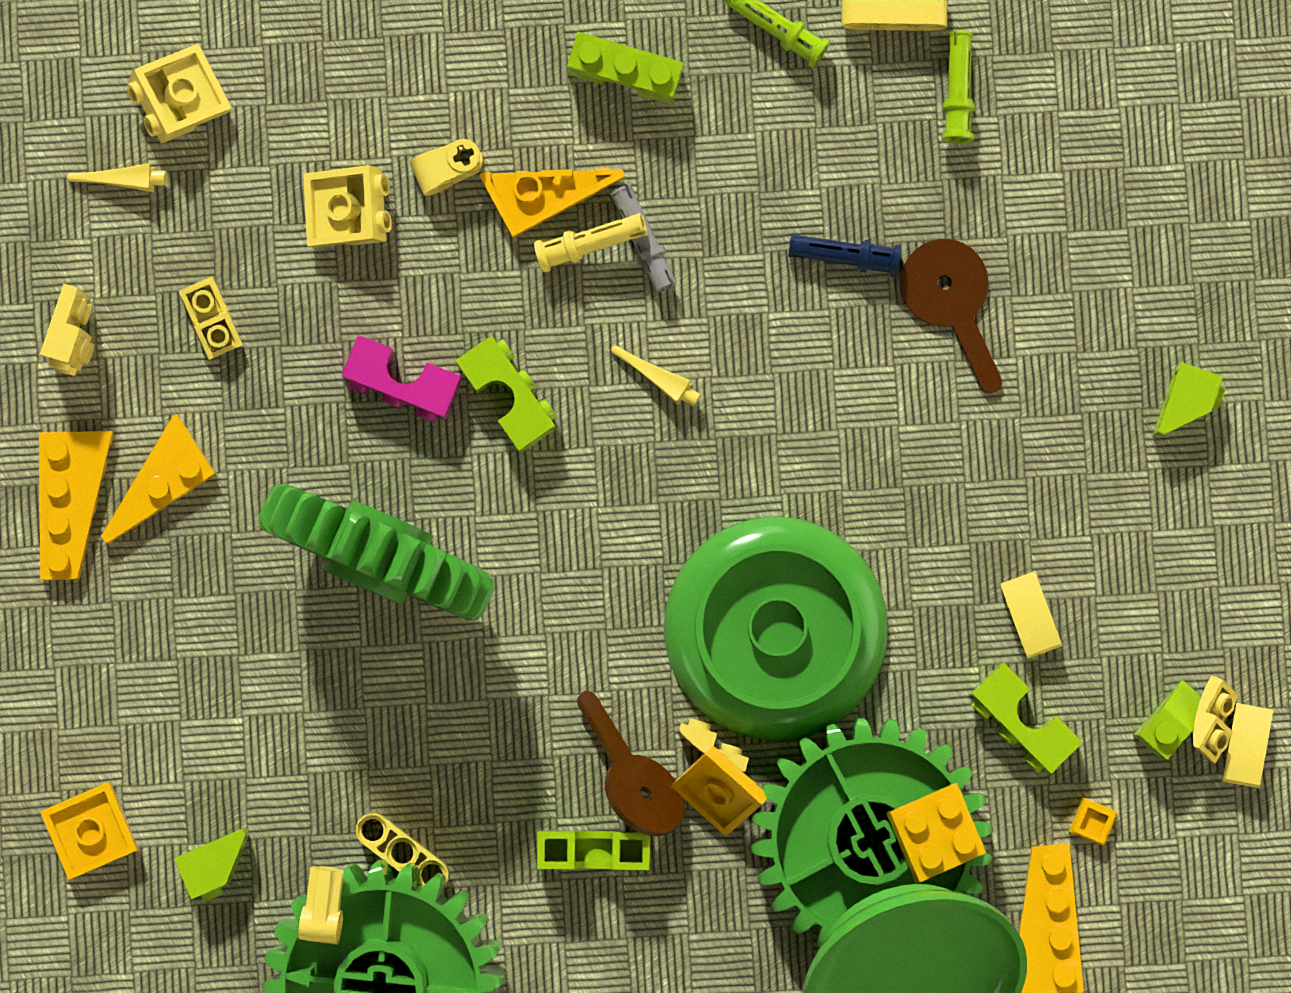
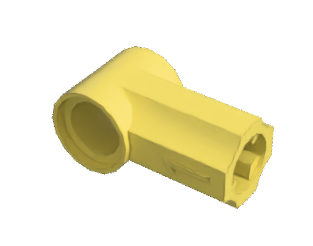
(322, 916)

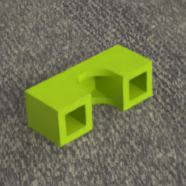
(612, 62)
(491, 365)
(999, 697)
(593, 850)

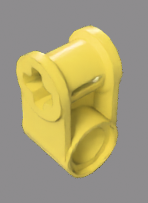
(439, 167)

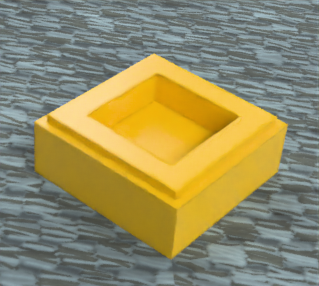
(1093, 821)

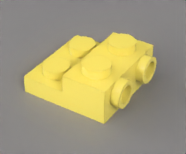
(177, 93)
(346, 206)
(65, 342)

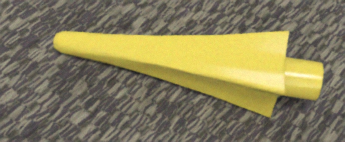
(135, 177)
(673, 385)

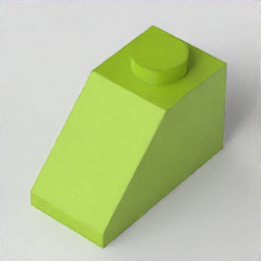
(1188, 398)
(1170, 721)
(212, 865)

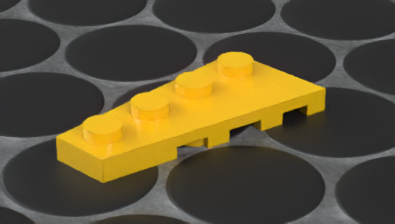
(68, 494)
(1050, 923)

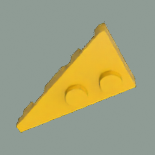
(534, 197)
(166, 476)

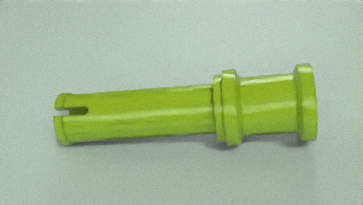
(789, 40)
(958, 104)

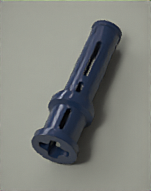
(863, 255)

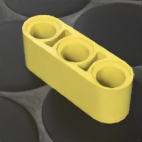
(894, 15)
(391, 836)

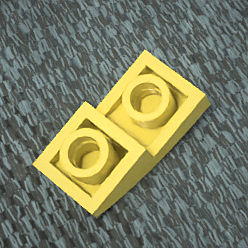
(210, 317)
(1031, 615)
(1210, 731)
(702, 739)
(1248, 745)

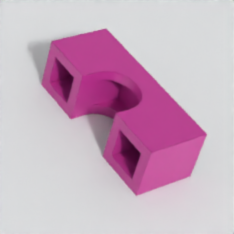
(430, 394)

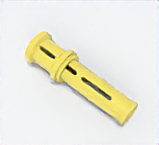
(575, 245)

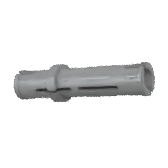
(647, 247)

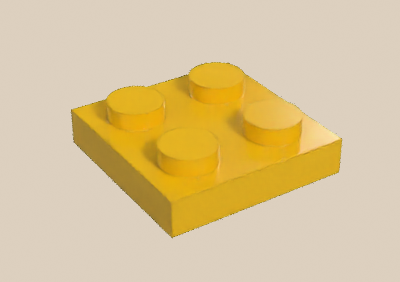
(719, 791)
(89, 830)
(936, 833)

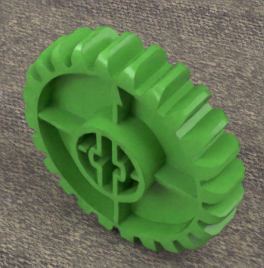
(376, 552)
(825, 792)
(400, 922)

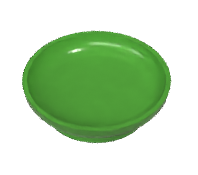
(776, 628)
(919, 943)

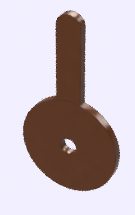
(954, 305)
(631, 775)

